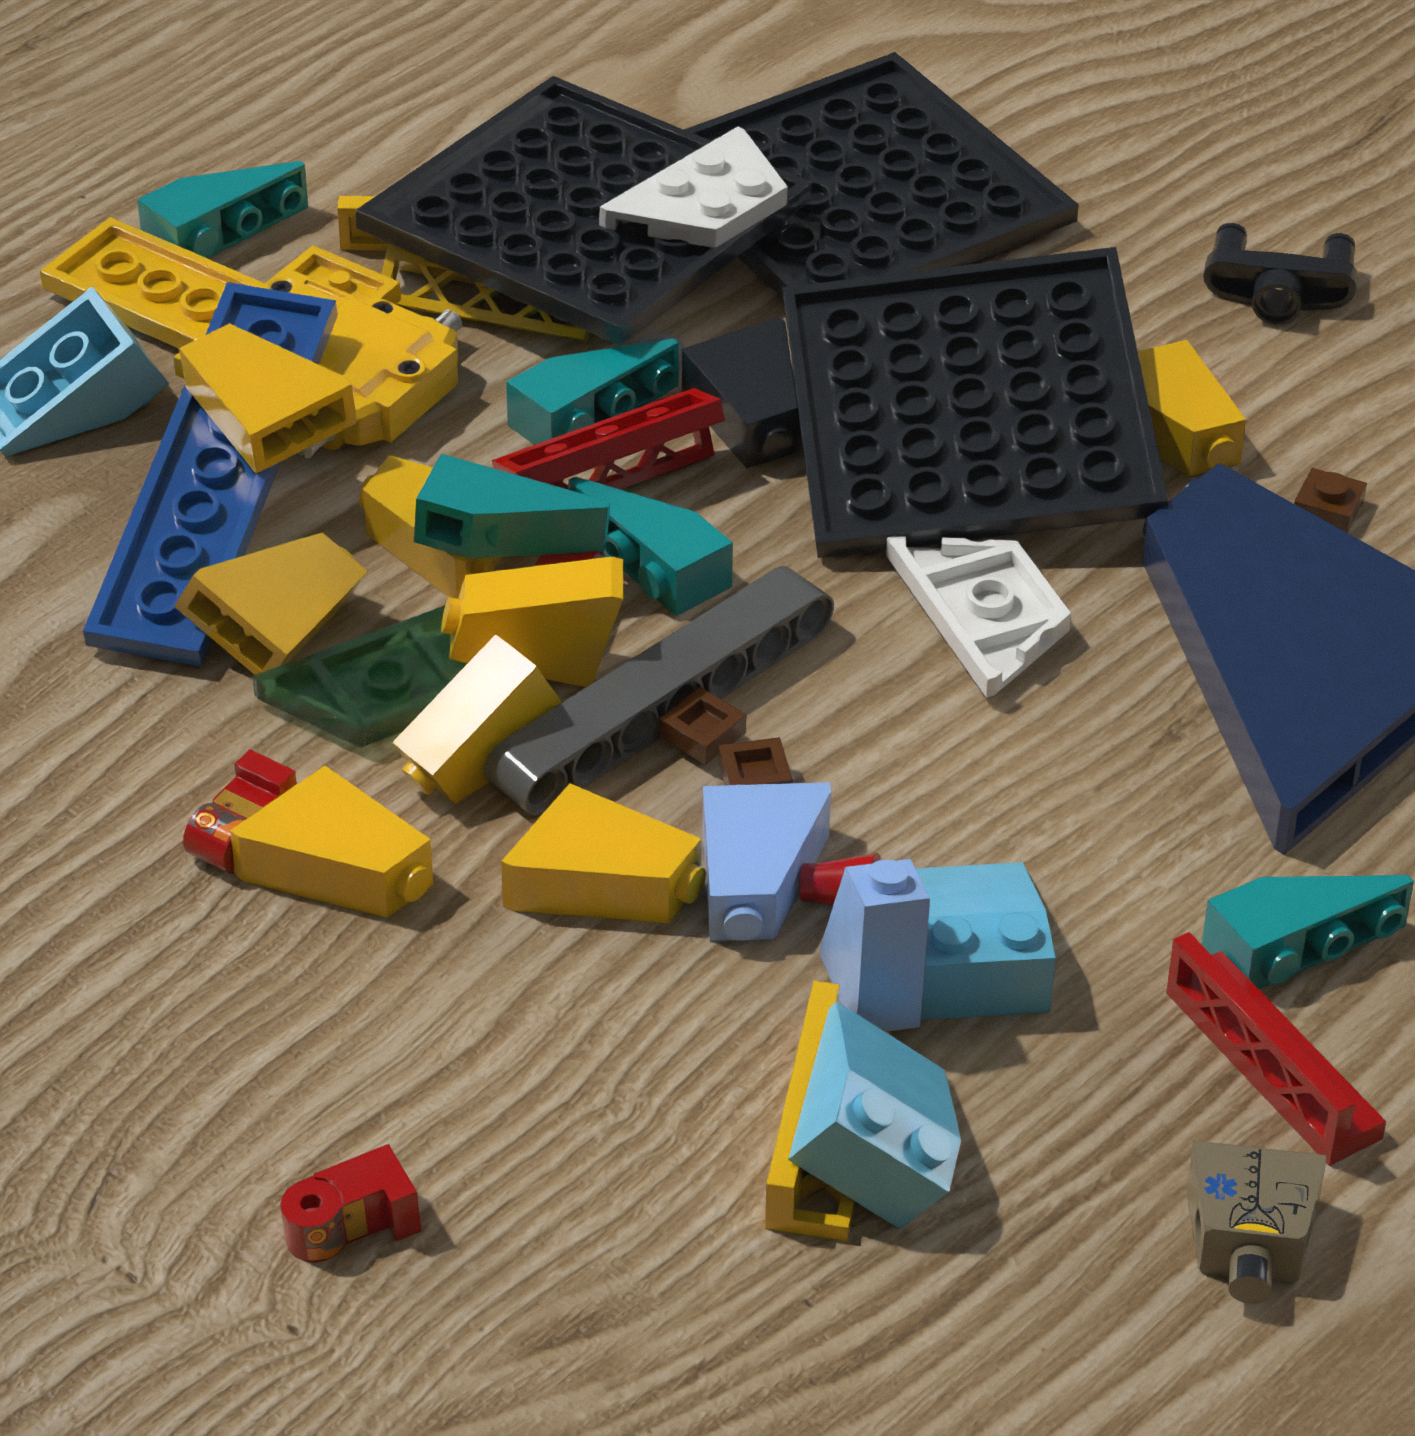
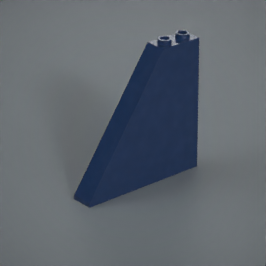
(1291, 642)

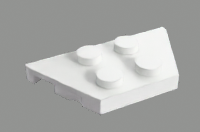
(704, 194)
(984, 603)

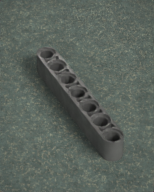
(623, 709)

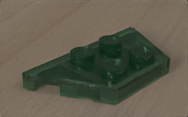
(367, 683)

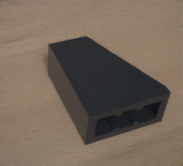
(755, 386)

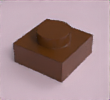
(1332, 497)
(702, 724)
(754, 763)

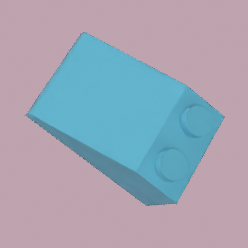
(73, 377)
(985, 943)
(877, 1120)

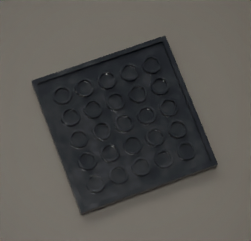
(894, 179)
(524, 203)
(971, 402)

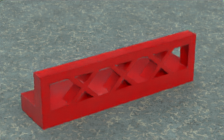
(622, 436)
(1271, 1052)

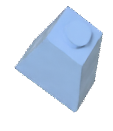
(756, 853)
(879, 943)

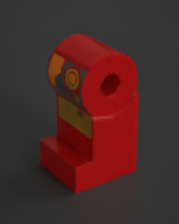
(255, 786)
(349, 1205)

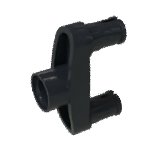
(1304, 280)

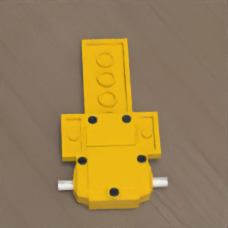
(388, 354)

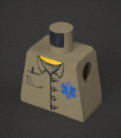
(1252, 1214)

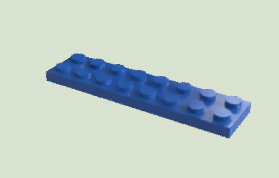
(197, 496)

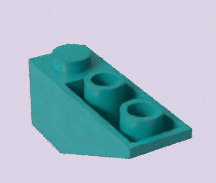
(223, 207)
(589, 387)
(502, 514)
(664, 547)
(1300, 921)

